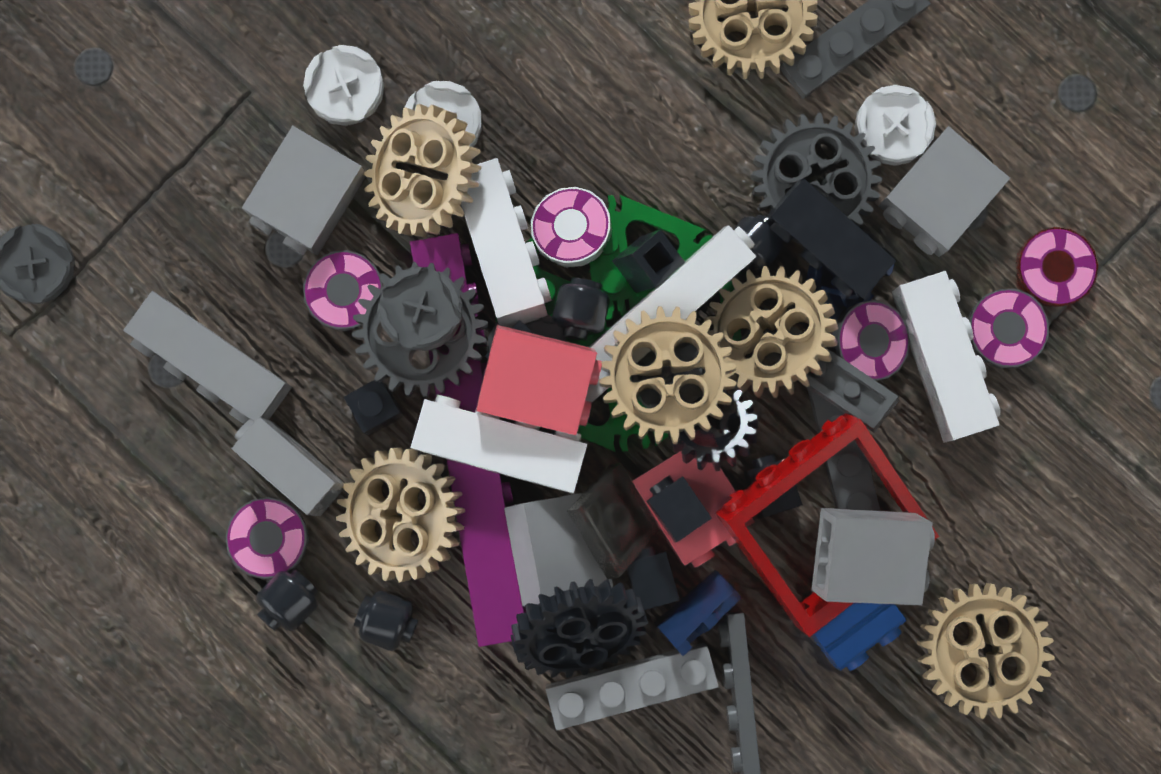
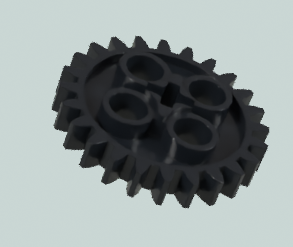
(578, 628)

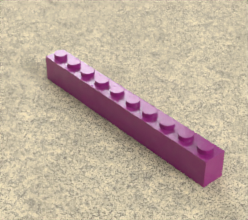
(484, 496)

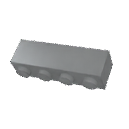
(206, 358)
(630, 686)

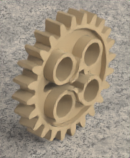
(758, 47)
(427, 140)
(662, 337)
(798, 352)
(432, 523)
(1021, 642)

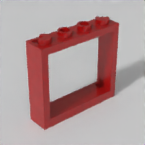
(777, 479)

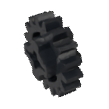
(717, 446)

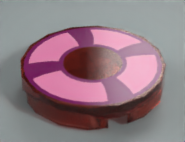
(1056, 267)

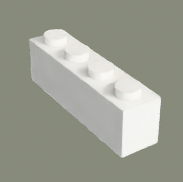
(501, 248)
(946, 356)
(498, 445)

